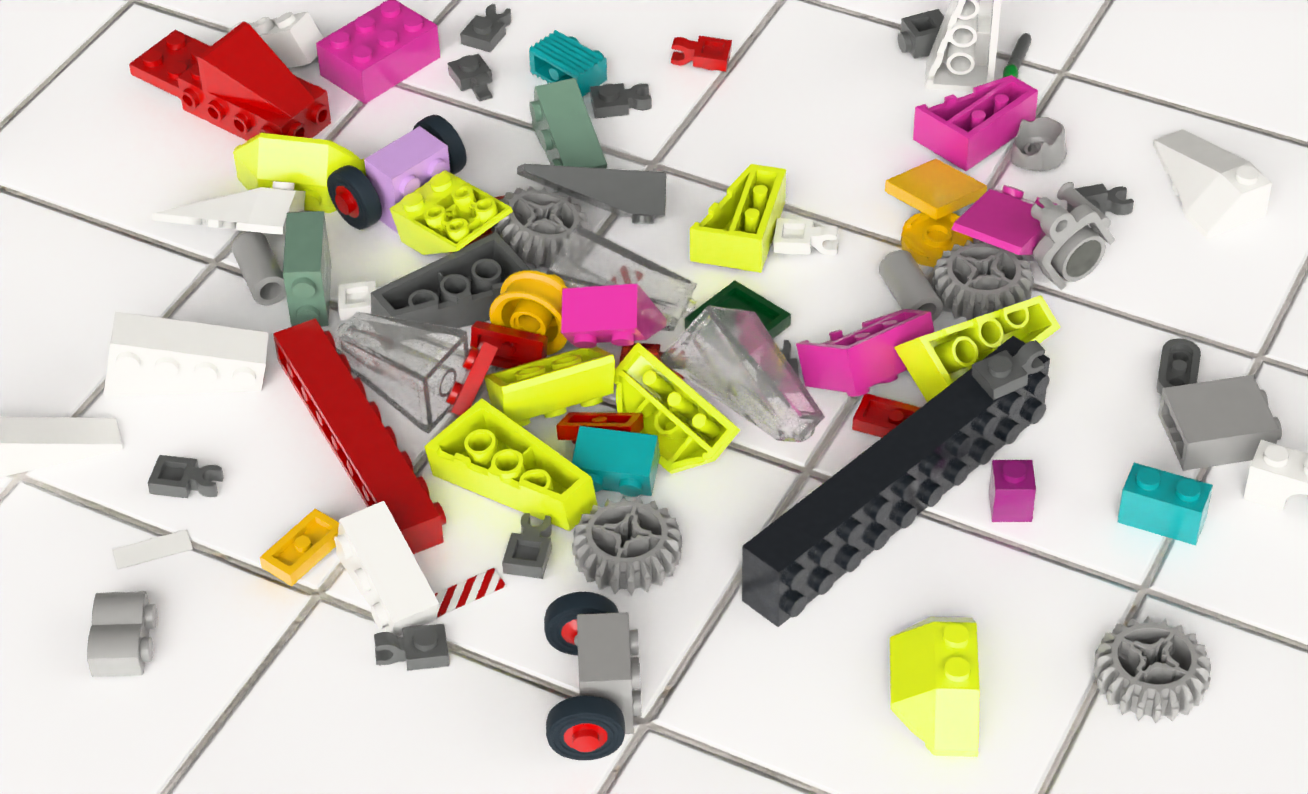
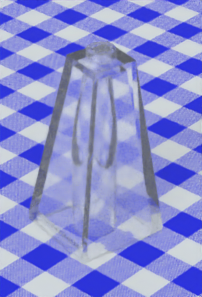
(596, 261)
(405, 362)
(744, 369)

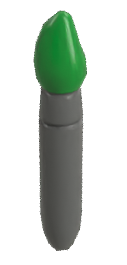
(1017, 56)

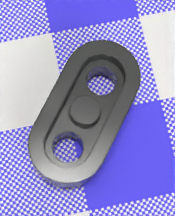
(1178, 364)

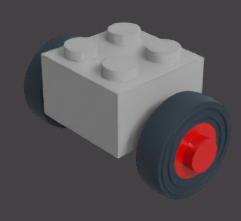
(604, 712)

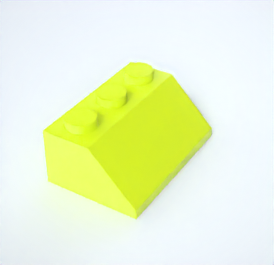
(552, 384)

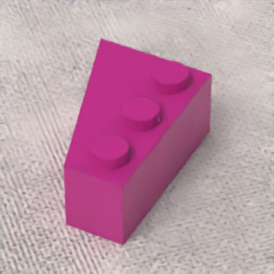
(976, 124)
(863, 357)

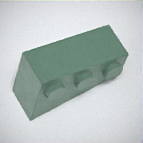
(565, 126)

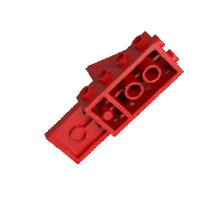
(235, 84)

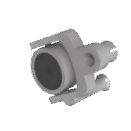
(1069, 242)

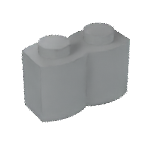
(120, 634)

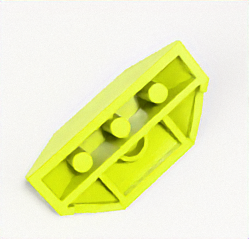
(293, 160)
(686, 423)
(938, 683)

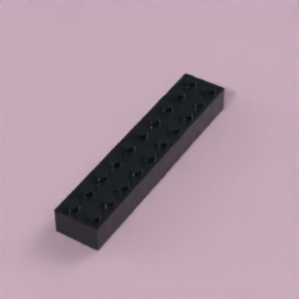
(884, 491)

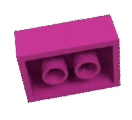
(378, 50)

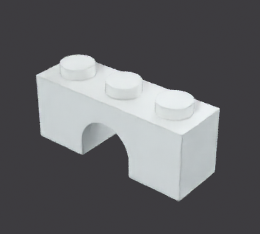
(1276, 475)

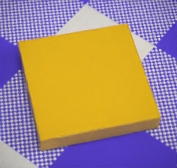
(935, 188)

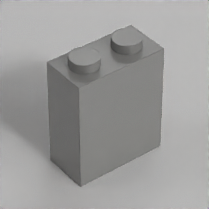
(1217, 421)

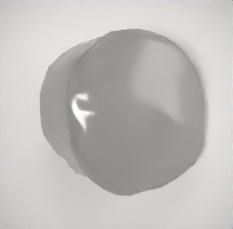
(1039, 145)

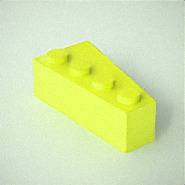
(511, 466)

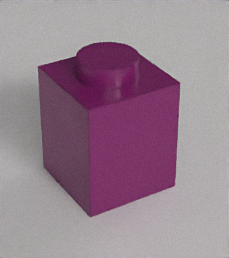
(1012, 490)

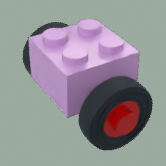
(396, 172)

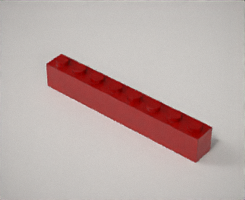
(357, 432)

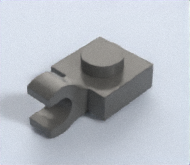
(473, 74)
(1111, 200)
(1004, 374)
(420, 647)

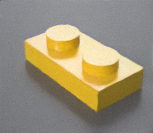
(301, 547)

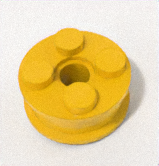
(531, 304)

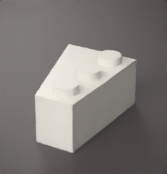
(385, 570)

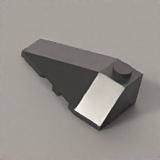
(615, 190)

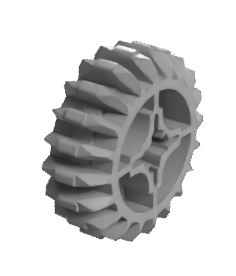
(538, 224)
(981, 279)
(627, 545)
(1152, 669)

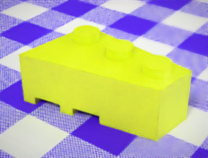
(743, 223)

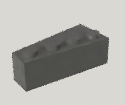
(452, 289)

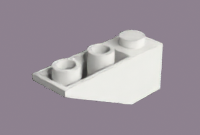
(290, 37)

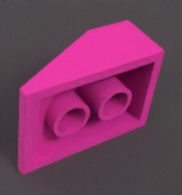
(1003, 221)
(609, 315)

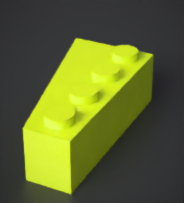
(949, 353)

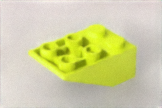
(446, 214)

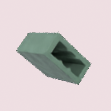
(307, 267)

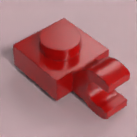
(706, 52)

